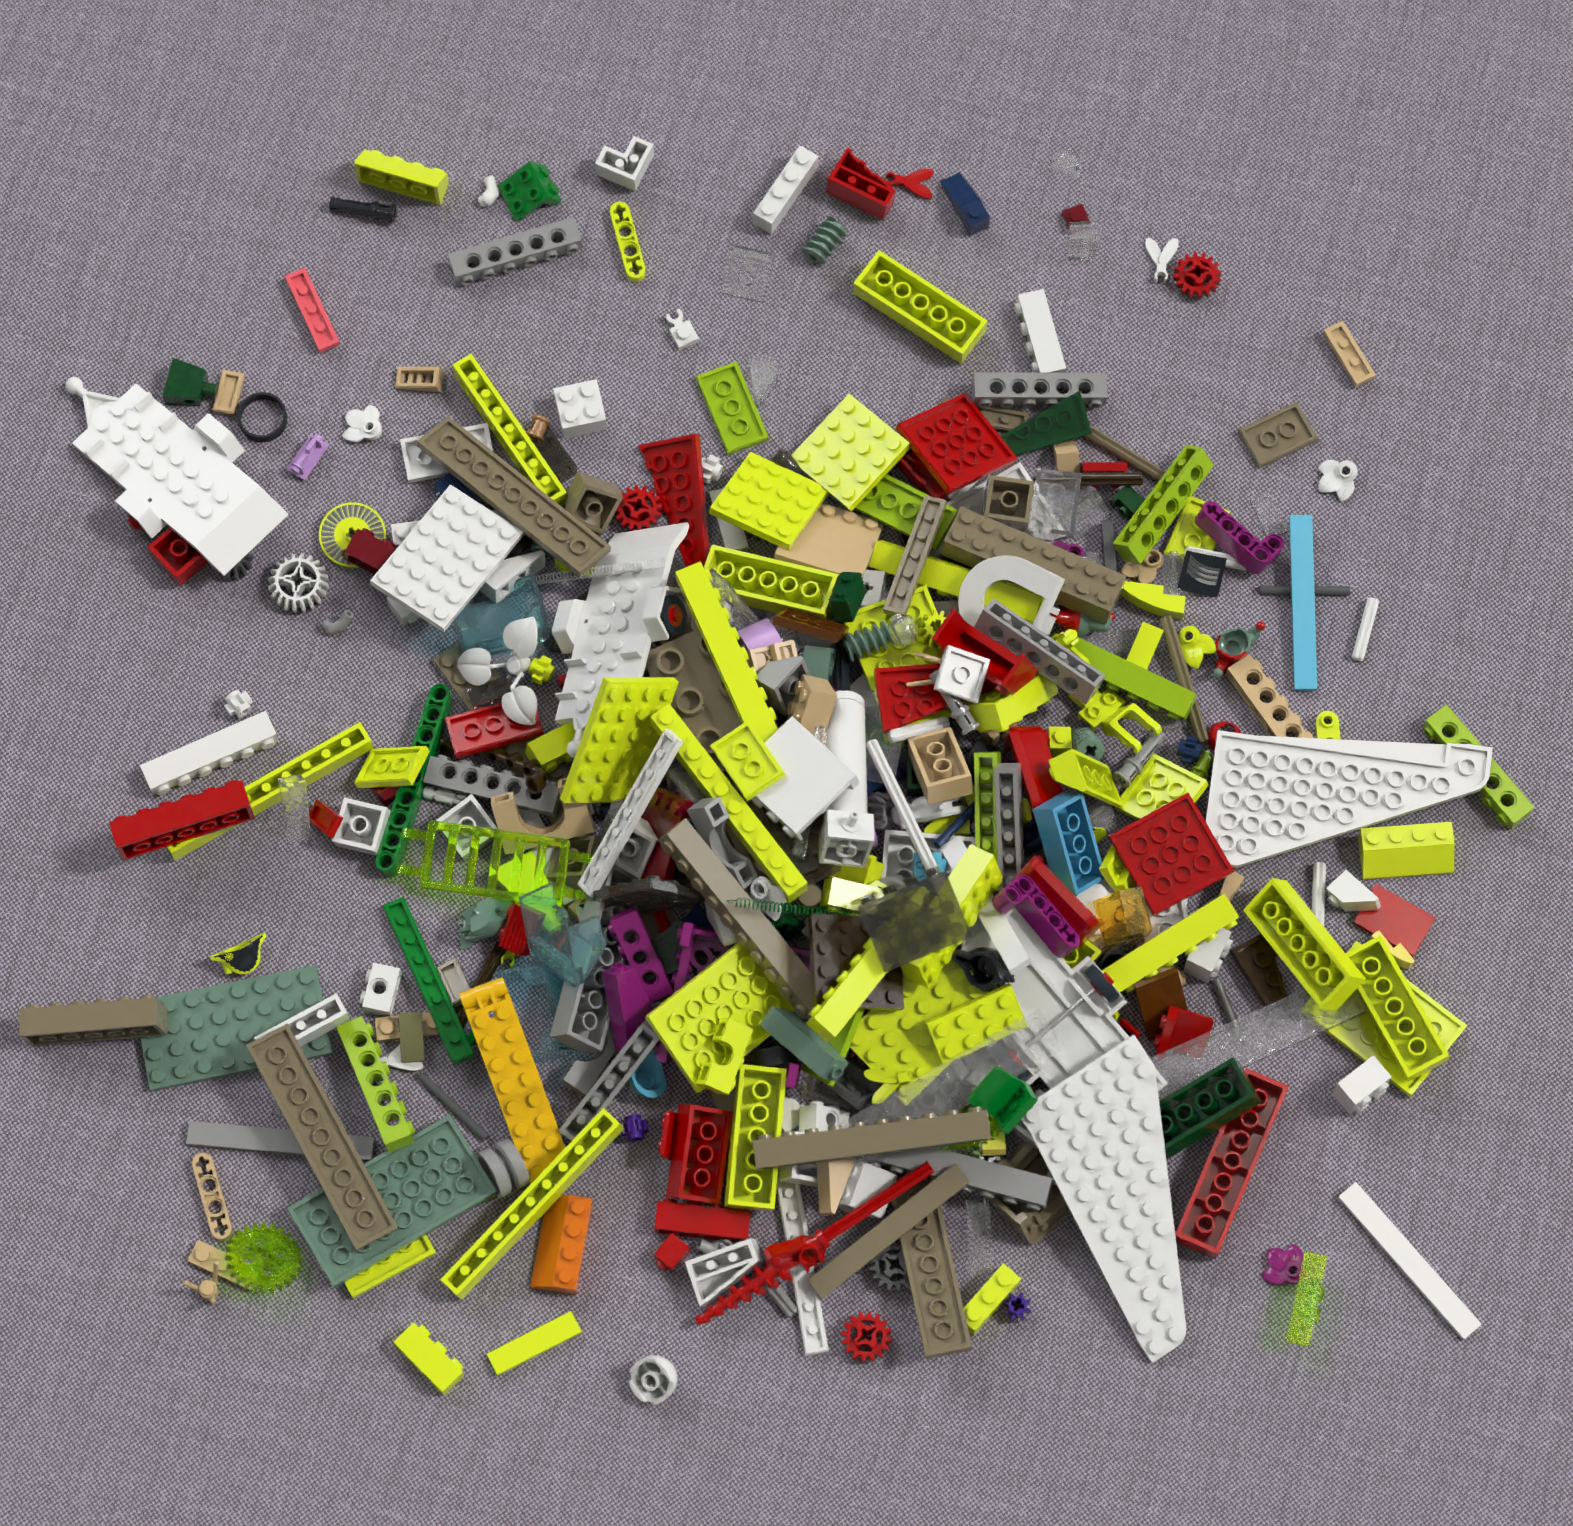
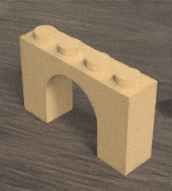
(574, 822)

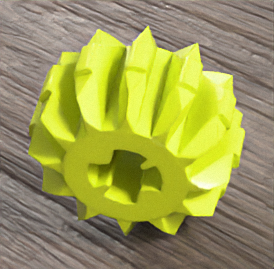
(928, 625)

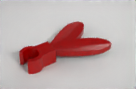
(912, 181)

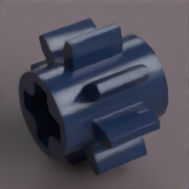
(1189, 749)

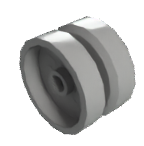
(504, 1167)

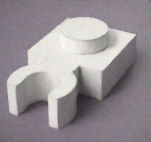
(682, 332)

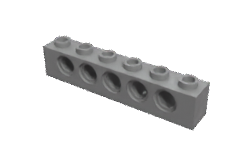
(521, 242)
(1027, 382)
(1045, 653)
(439, 766)
(1009, 820)
(611, 1080)

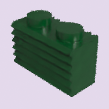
(847, 596)

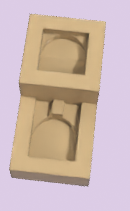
(761, 656)

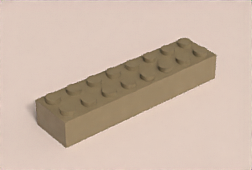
(1086, 586)

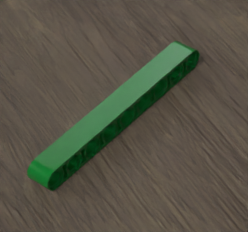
(415, 791)

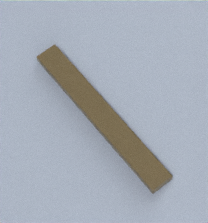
(888, 1231)

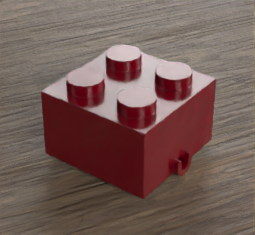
(368, 551)

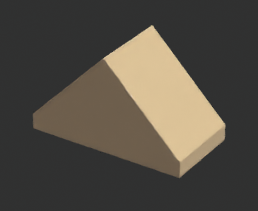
(1066, 456)

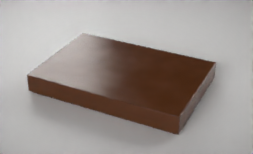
(810, 625)
(1155, 997)

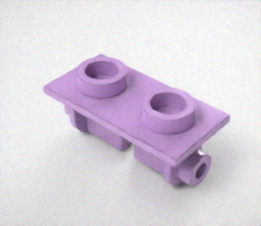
(308, 456)

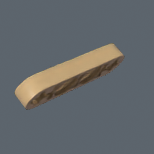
(213, 1196)

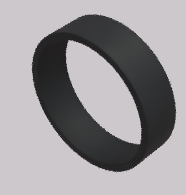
(260, 396)

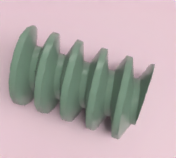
(823, 240)
(868, 640)
(1087, 742)

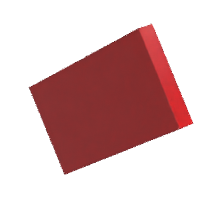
(487, 729)

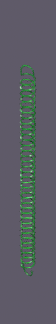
(799, 912)

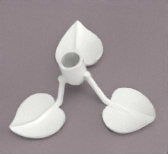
(475, 667)

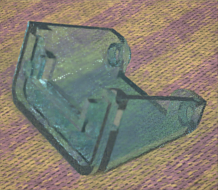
(484, 622)

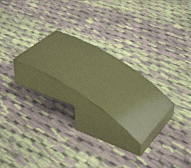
(411, 1037)

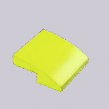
(1115, 872)

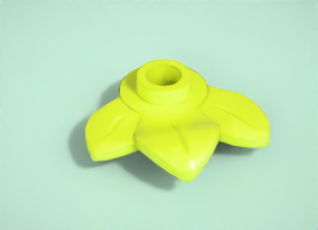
(1196, 647)

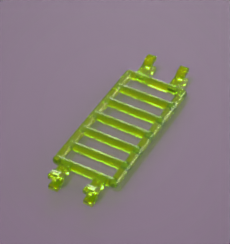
(498, 835)

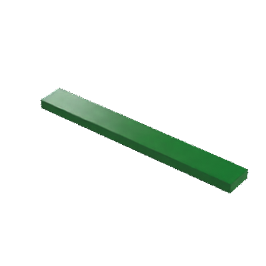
(428, 981)

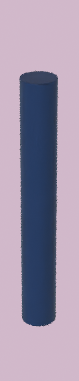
(955, 826)

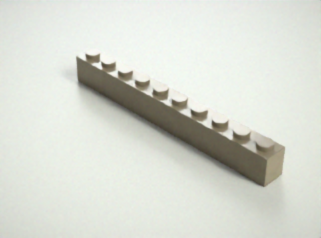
(748, 925)
(871, 1140)

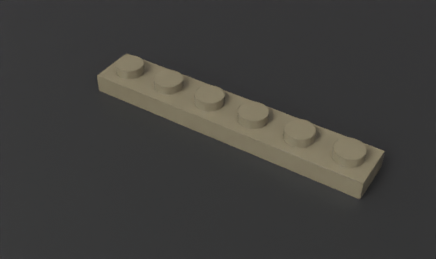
(915, 556)

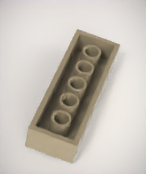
(93, 1021)

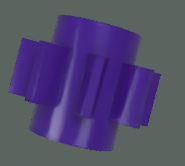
(634, 1127)
(1010, 1304)

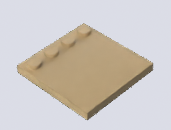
(834, 541)

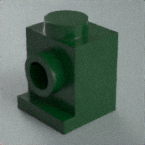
(1127, 501)

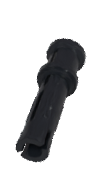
(373, 210)

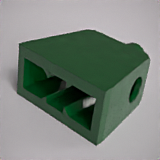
(187, 385)

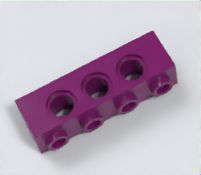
(631, 921)

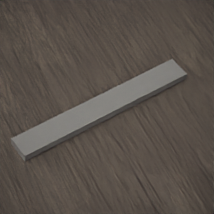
(260, 1139)

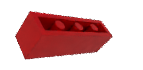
(701, 1221)

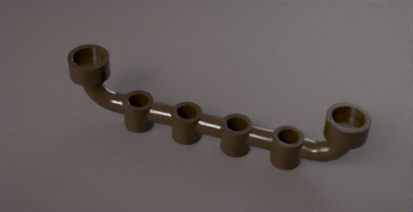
(532, 769)

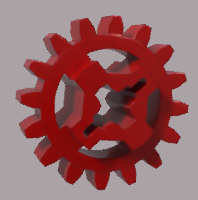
(1188, 280)
(638, 500)
(860, 1328)

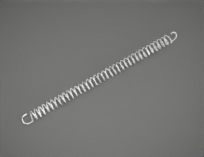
(602, 571)

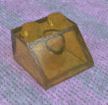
(1123, 915)

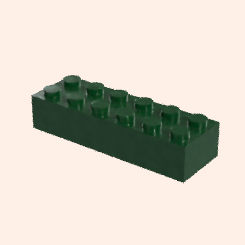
(1206, 1105)

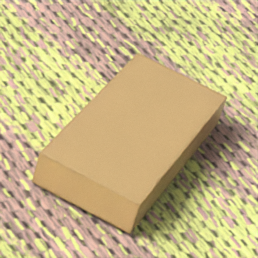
(228, 393)

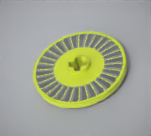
(340, 521)

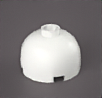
(653, 1379)

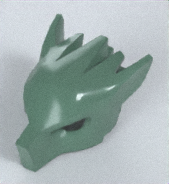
(483, 921)

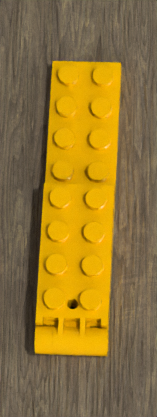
(513, 1075)

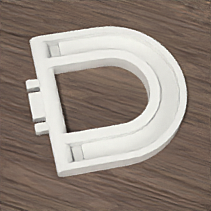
(1018, 571)

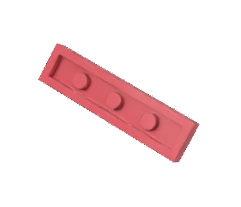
(312, 310)

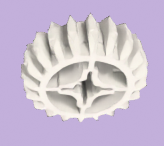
(280, 579)

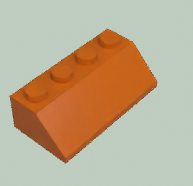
(562, 1245)

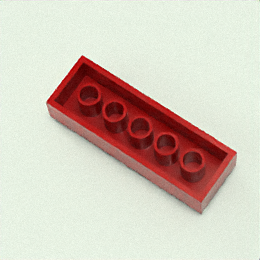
(181, 819)

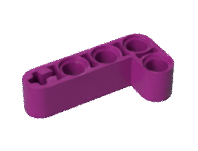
(1237, 540)
(1038, 913)

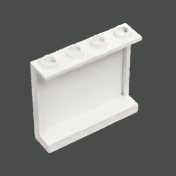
(811, 779)

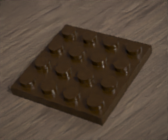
(832, 947)

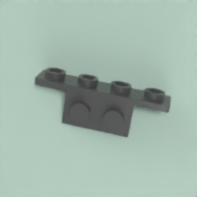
(854, 1085)

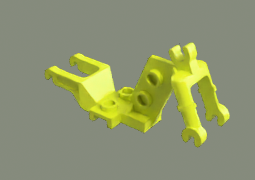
(1108, 707)

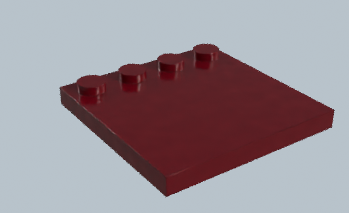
(663, 813)

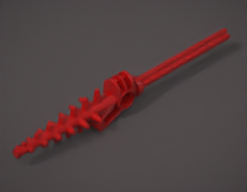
(806, 1249)

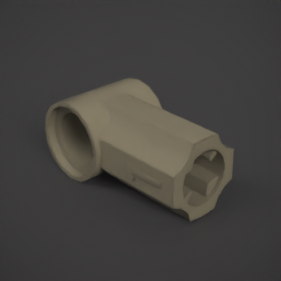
(1022, 1157)

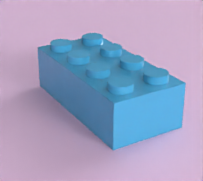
(1069, 841)

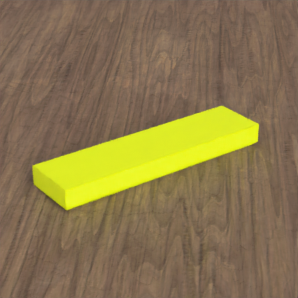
(534, 1343)

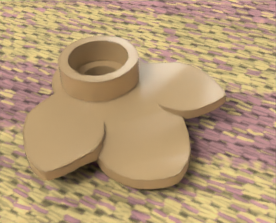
(1145, 571)

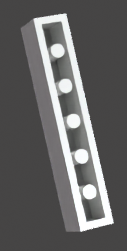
(209, 753)

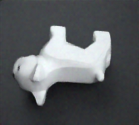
(926, 813)

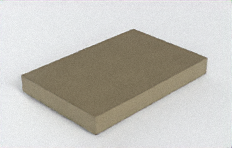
(1278, 435)

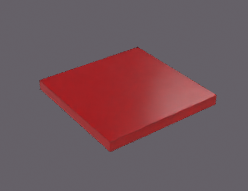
(956, 443)
(1171, 854)

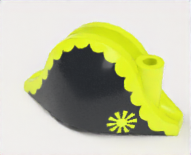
(242, 957)

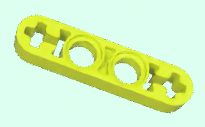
(629, 241)

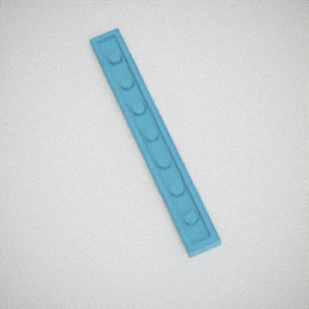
(1303, 603)

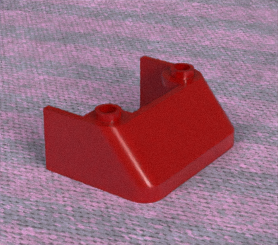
(1004, 669)
(1032, 751)
(1069, 906)

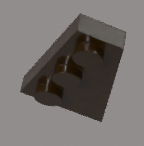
(1259, 966)

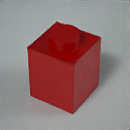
(671, 1253)

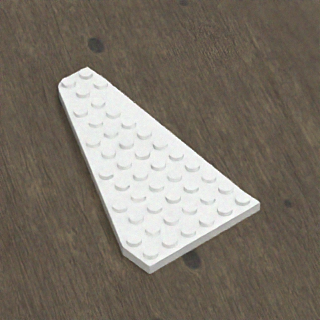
(1299, 791)
(1110, 1164)

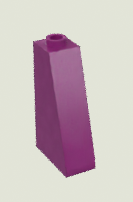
(626, 1002)

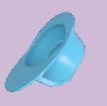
(649, 1078)

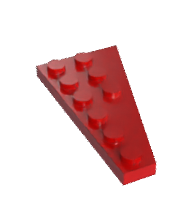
(680, 485)
(904, 704)

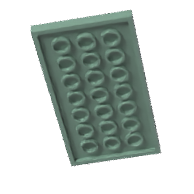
(217, 1022)
(422, 1189)

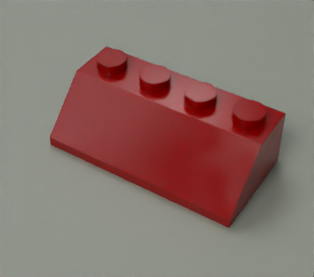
(699, 1153)

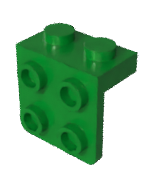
(529, 189)
(1004, 1098)

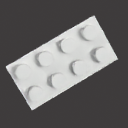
(422, 467)

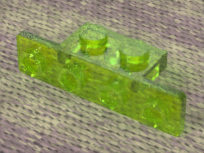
(1306, 1299)

